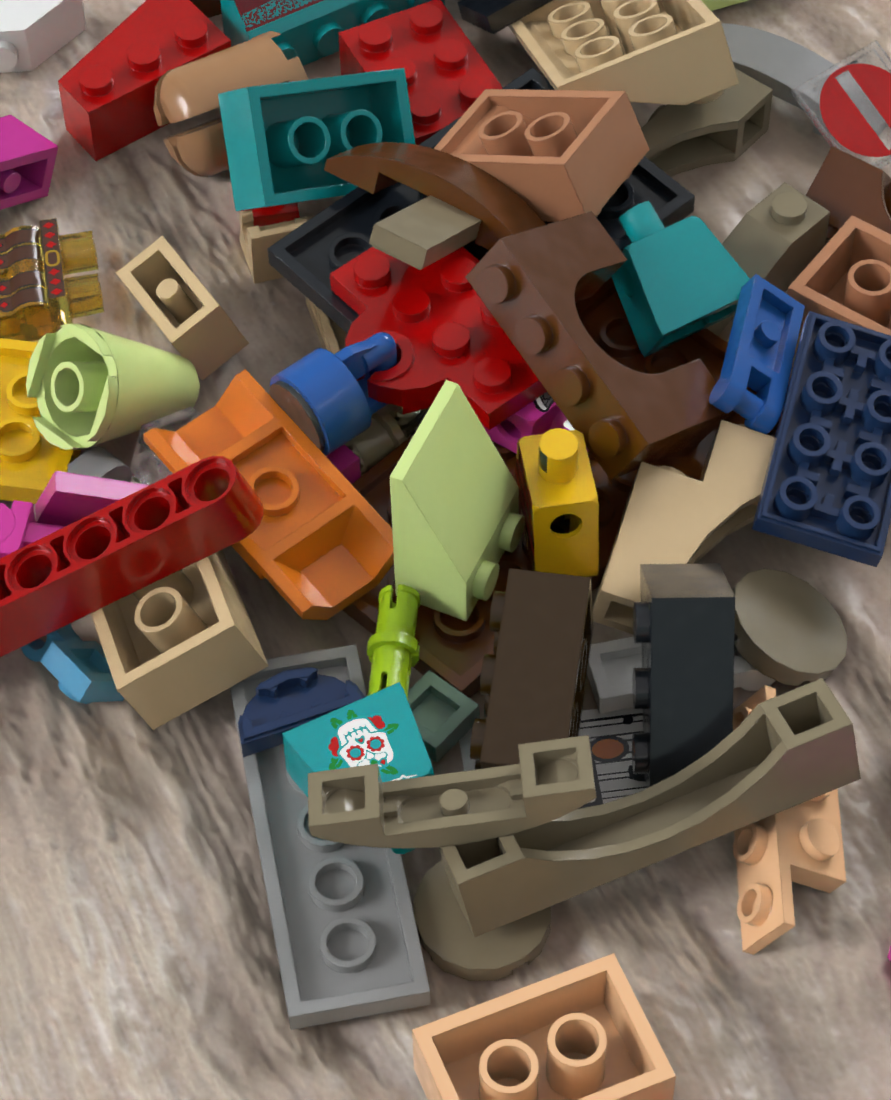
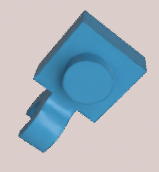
(76, 665)

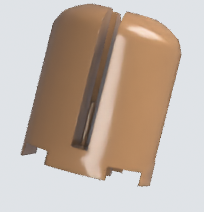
(195, 90)

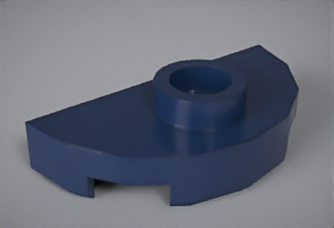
(288, 702)

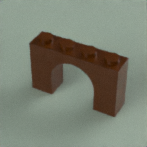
(623, 414)

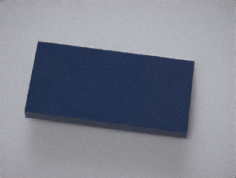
(833, 444)

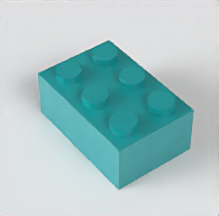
(287, 130)

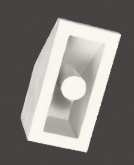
(36, 31)

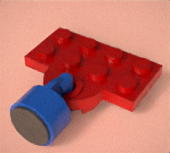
(402, 348)

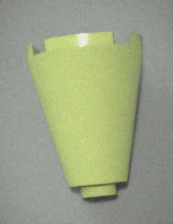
(103, 385)

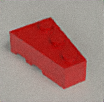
(112, 88)

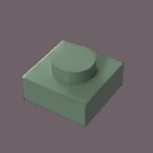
(441, 713)

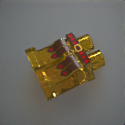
(36, 284)

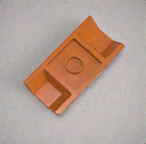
(317, 531)

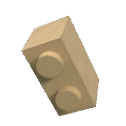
(182, 307)

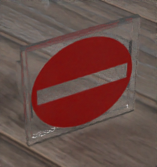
(853, 104)

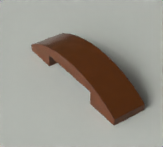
(441, 176)

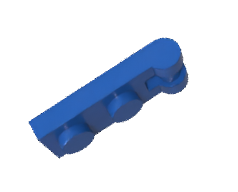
(759, 355)

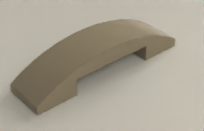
(452, 807)

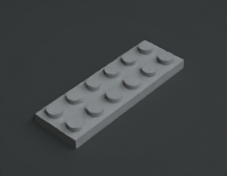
(333, 906)

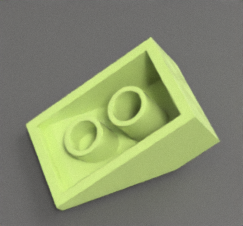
(452, 508)

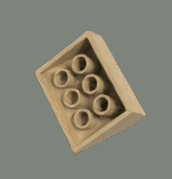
(644, 47)

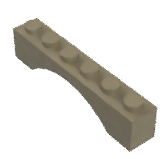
(709, 132)
(770, 762)

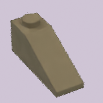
(776, 241)

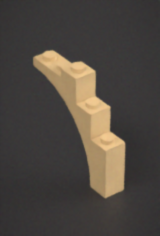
(681, 517)

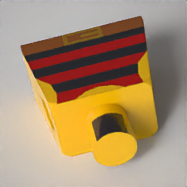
(552, 482)

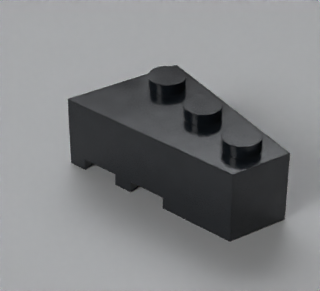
(686, 666)

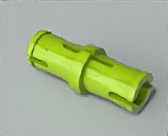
(394, 644)

